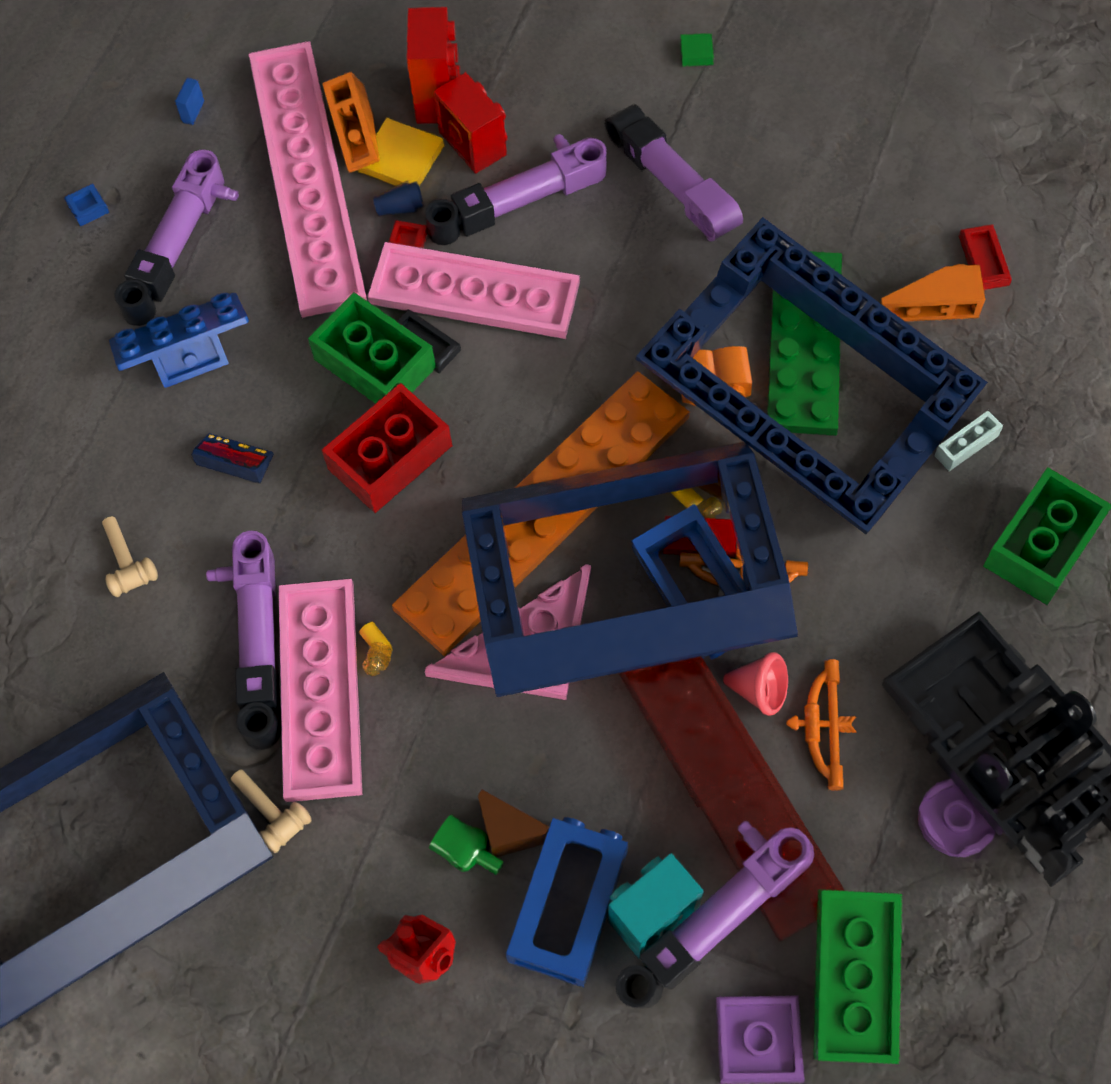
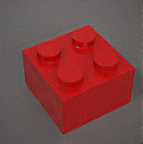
(471, 122)

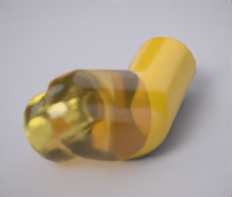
(707, 508)
(379, 650)

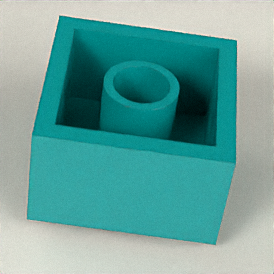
(653, 903)

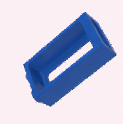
(693, 526)
(576, 965)

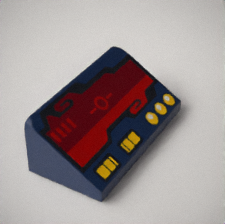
(232, 457)

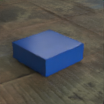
(189, 101)
(86, 204)

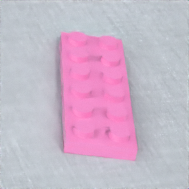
(474, 290)
(319, 691)

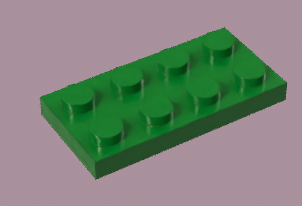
(858, 977)

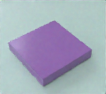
(759, 1040)

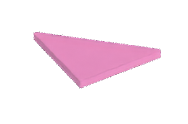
(553, 609)

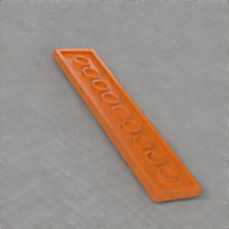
(618, 434)

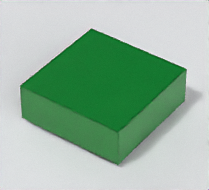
(696, 49)

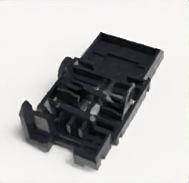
(968, 689)

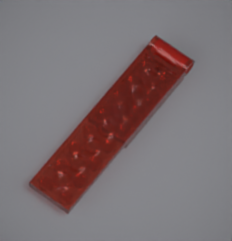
(728, 778)

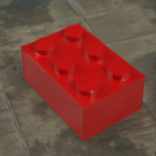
(430, 57)
(387, 447)

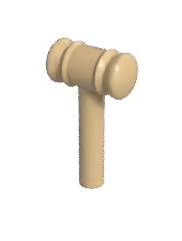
(130, 574)
(282, 825)

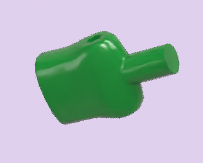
(464, 846)

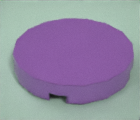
(948, 827)

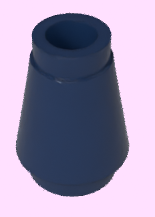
(399, 200)

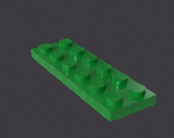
(803, 367)

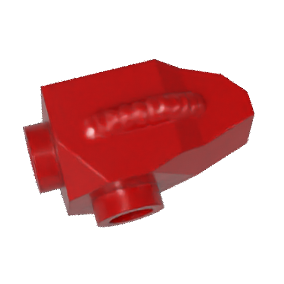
(419, 948)

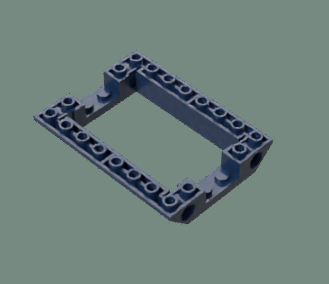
(854, 318)
(643, 638)
(163, 893)

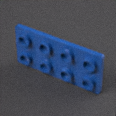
(181, 343)

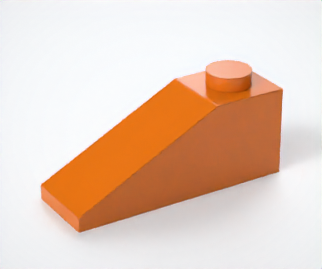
(352, 120)
(942, 295)

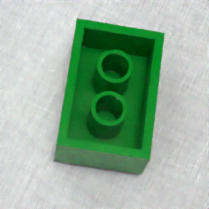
(371, 350)
(1047, 536)

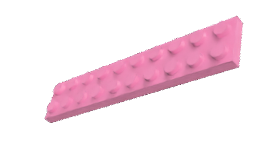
(306, 179)

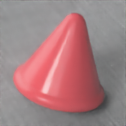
(761, 682)

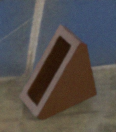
(508, 827)

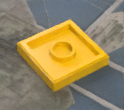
(403, 153)

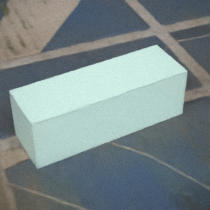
(968, 440)

